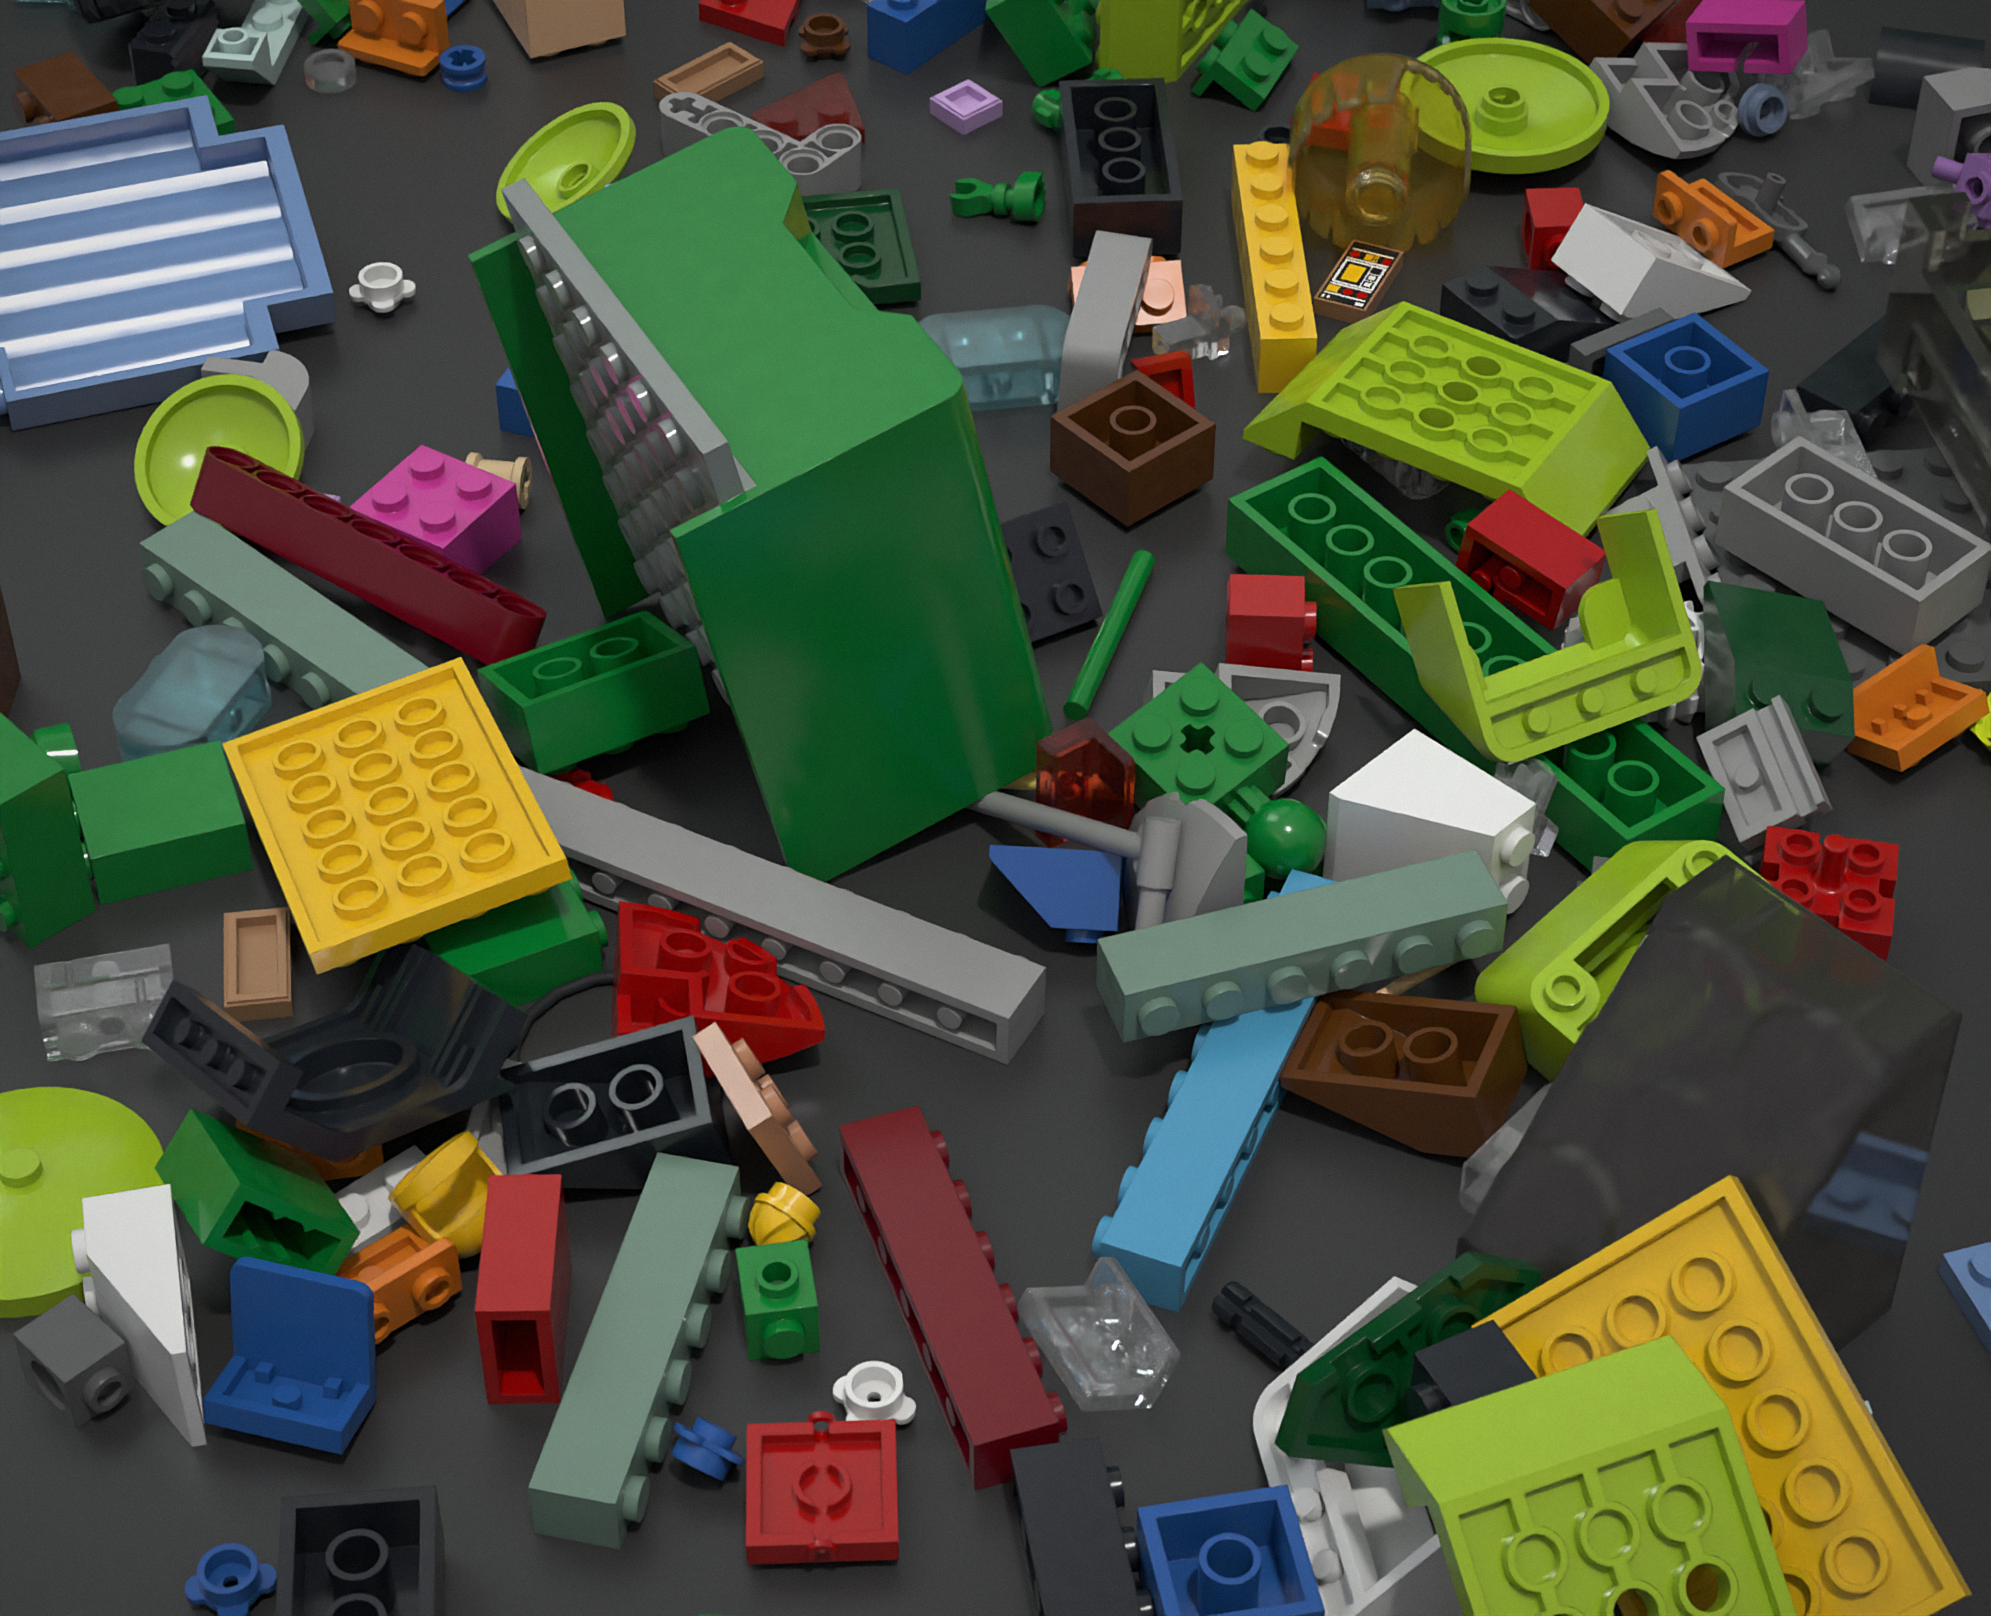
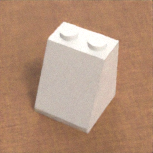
(1425, 806)

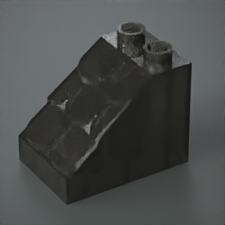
(1749, 1053)

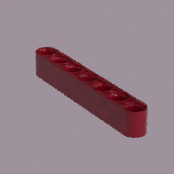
(365, 557)

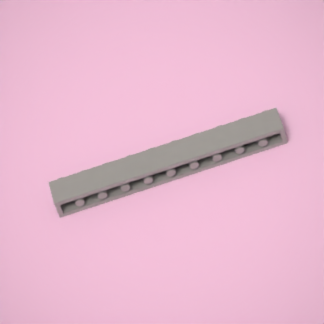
(813, 929)

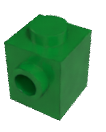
(778, 1300)

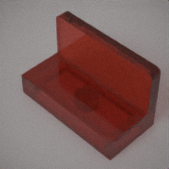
(1086, 776)

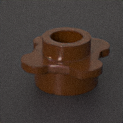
(824, 36)

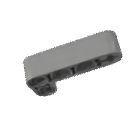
(820, 163)
(1103, 315)

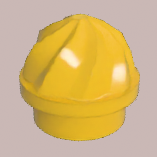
(782, 1216)

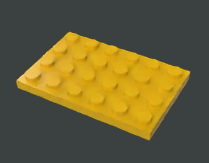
(394, 815)
(1820, 1467)

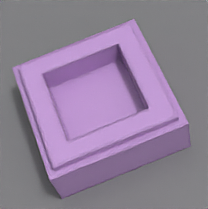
(966, 107)

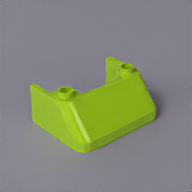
(1631, 663)
(1552, 961)

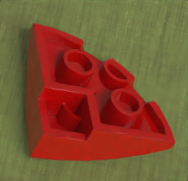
(676, 972)

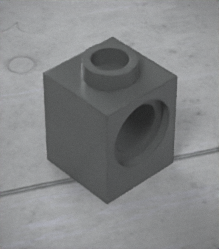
(75, 1361)

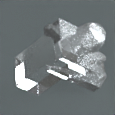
(1204, 329)
(1536, 782)

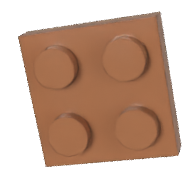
(761, 1107)

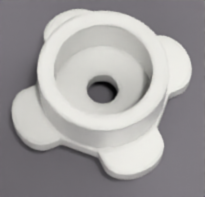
(381, 287)
(874, 1382)

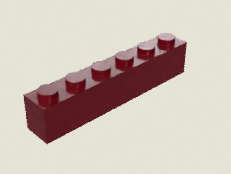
(948, 1293)

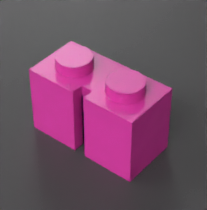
(1723, 34)

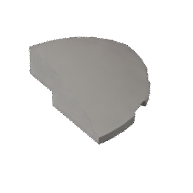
(1665, 104)
(1290, 701)
(1208, 860)

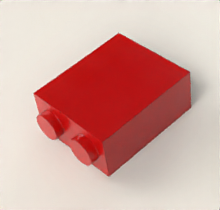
(524, 1289)

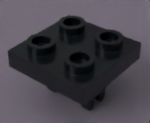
(1050, 571)

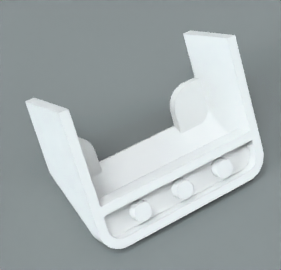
(1358, 1532)

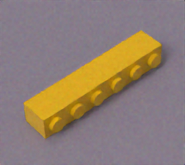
(1271, 265)

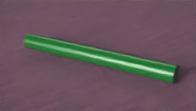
(1109, 635)

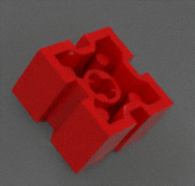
(1840, 881)

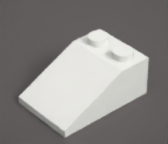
(1641, 268)
(145, 1296)

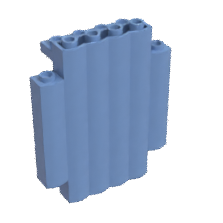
(144, 252)

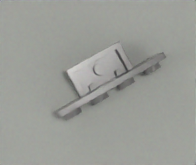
(1680, 520)

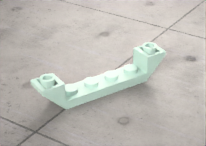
(260, 46)

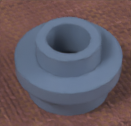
(1762, 110)

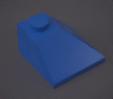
(1067, 887)

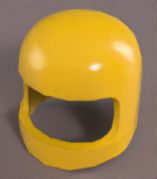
(448, 1194)

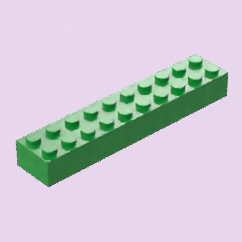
(1353, 554)

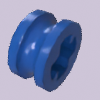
(463, 68)

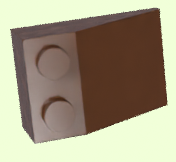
(1411, 1066)

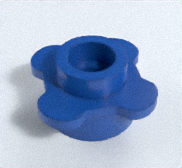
(706, 1448)
(229, 1565)

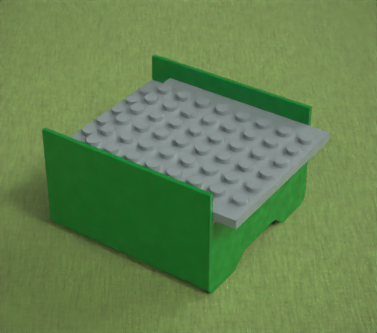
(785, 484)

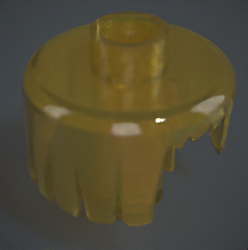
(1380, 148)

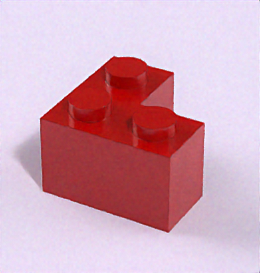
(1529, 560)
(1269, 622)

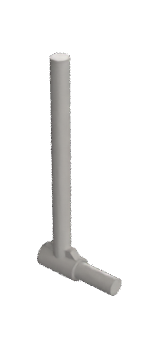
(1151, 848)

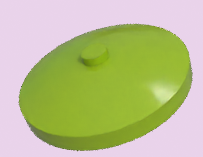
(1524, 103)
(52, 1155)

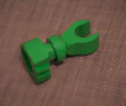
(977, 197)

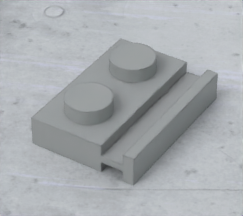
(1763, 772)

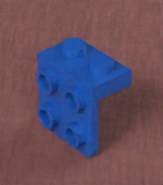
(298, 1358)

